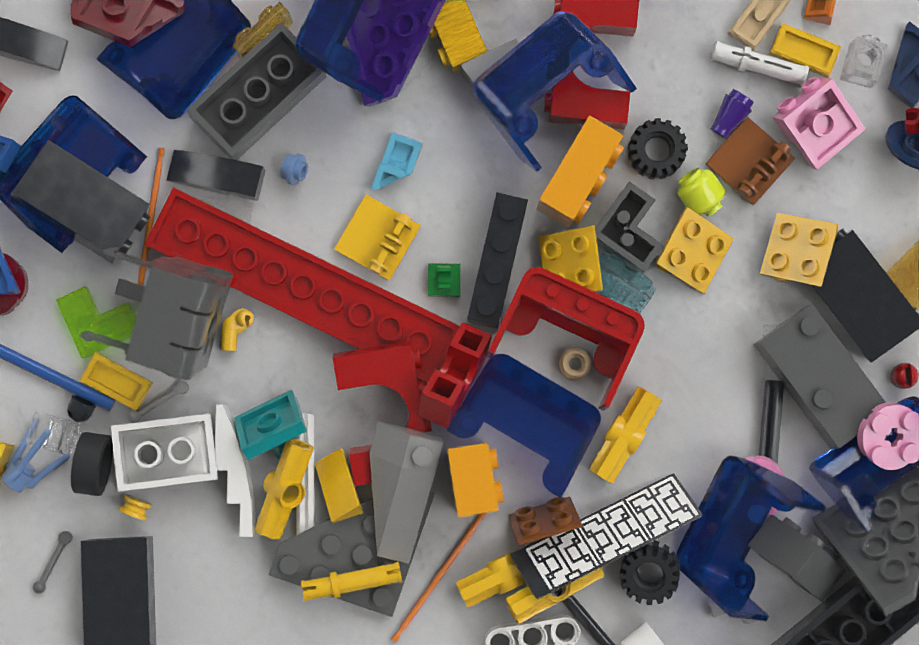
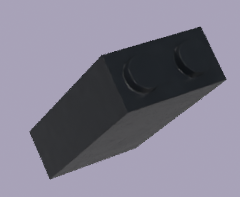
(80, 201)
(865, 298)
(118, 591)

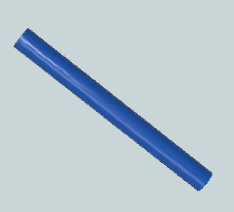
(56, 378)

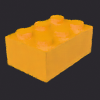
(581, 173)
(474, 479)

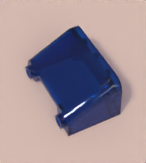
(180, 57)

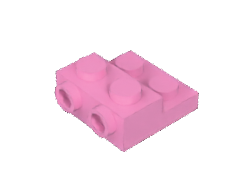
(818, 121)

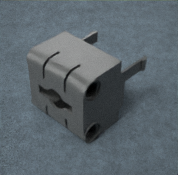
(175, 315)

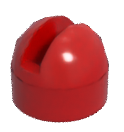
(898, 375)

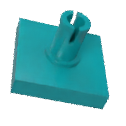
(270, 425)

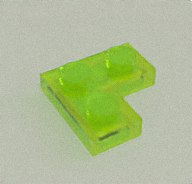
(82, 315)

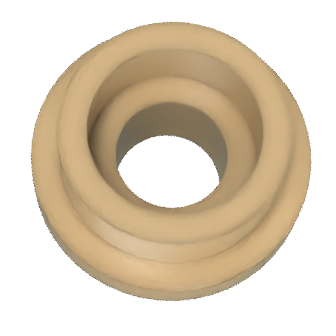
(579, 354)

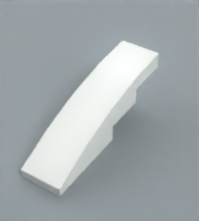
(239, 480)

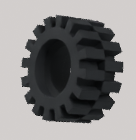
(671, 135)
(647, 590)

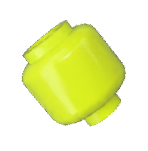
(701, 191)

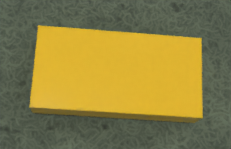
(805, 49)
(116, 381)

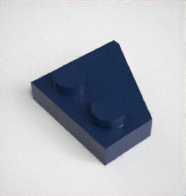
(905, 75)

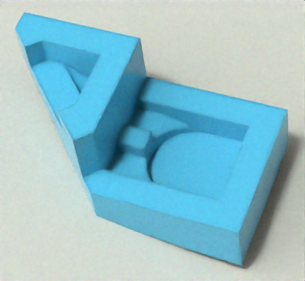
(397, 161)

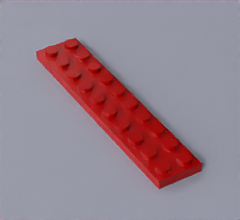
(298, 281)

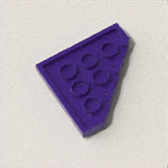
(389, 39)

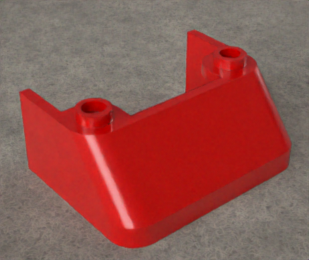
(578, 311)

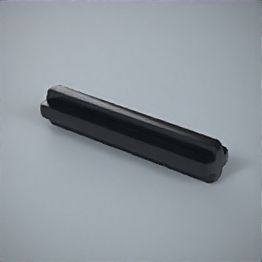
(771, 419)

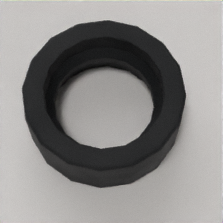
(91, 463)

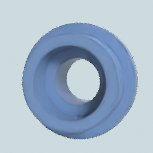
(294, 168)

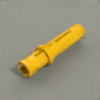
(351, 581)

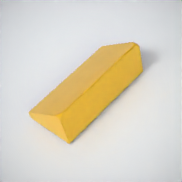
(338, 486)

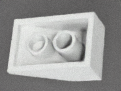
(164, 452)

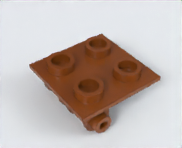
(750, 160)
(544, 520)

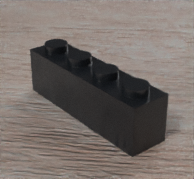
(497, 260)

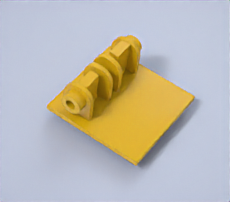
(377, 237)
(799, 249)
(694, 250)
(573, 256)

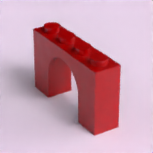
(571, 98)
(384, 365)

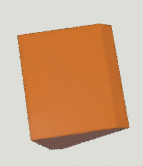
(820, 11)

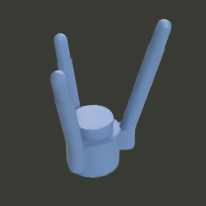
(20, 471)

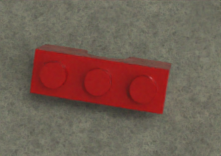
(450, 385)

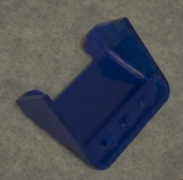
(84, 135)
(532, 413)

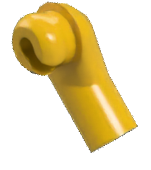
(234, 325)

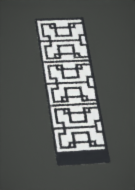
(606, 536)

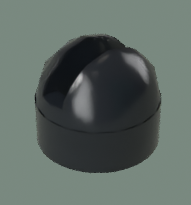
(80, 409)

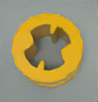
(135, 507)

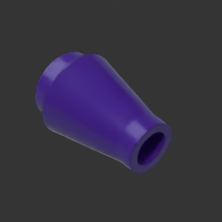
(732, 112)

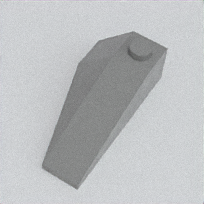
(401, 477)

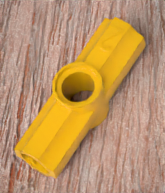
(625, 434)
(284, 488)
(497, 577)
(524, 604)

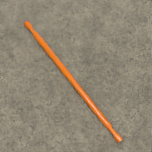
(152, 207)
(438, 577)

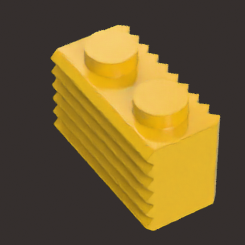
(457, 35)

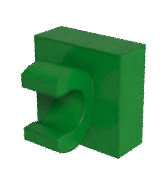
(443, 280)

